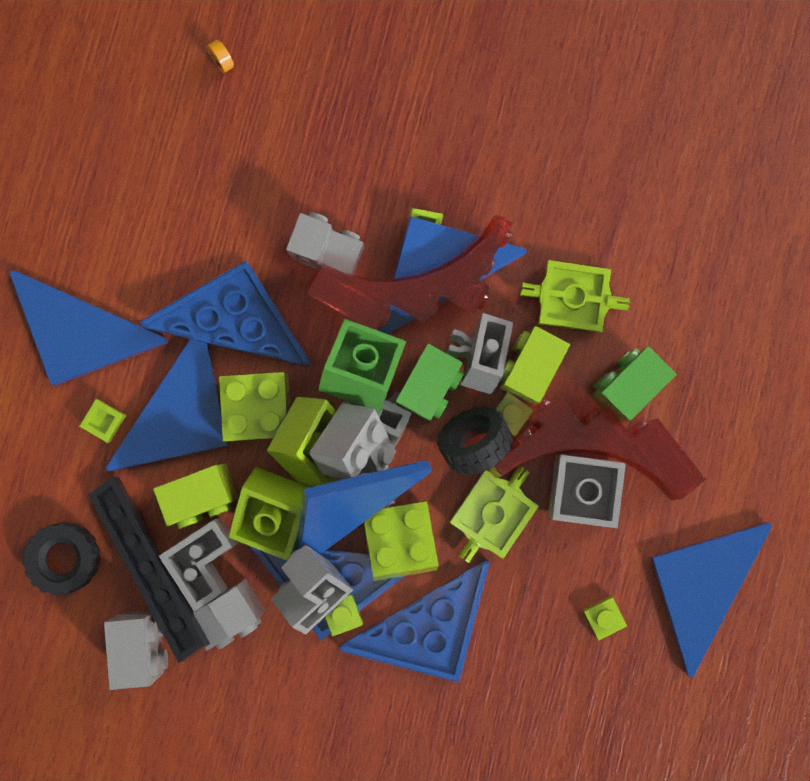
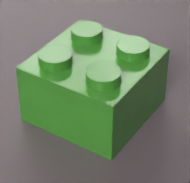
(361, 365)
(429, 383)
(633, 384)

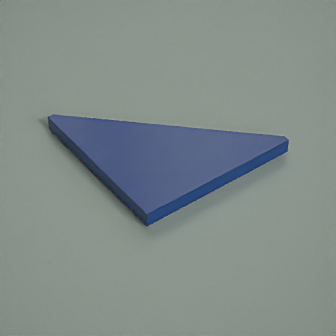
(430, 246)
(231, 314)
(75, 334)
(180, 416)
(341, 506)
(354, 568)
(702, 584)
(430, 631)

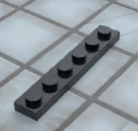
(148, 571)

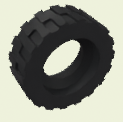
(481, 454)
(38, 569)

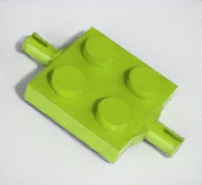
(574, 296)
(494, 514)

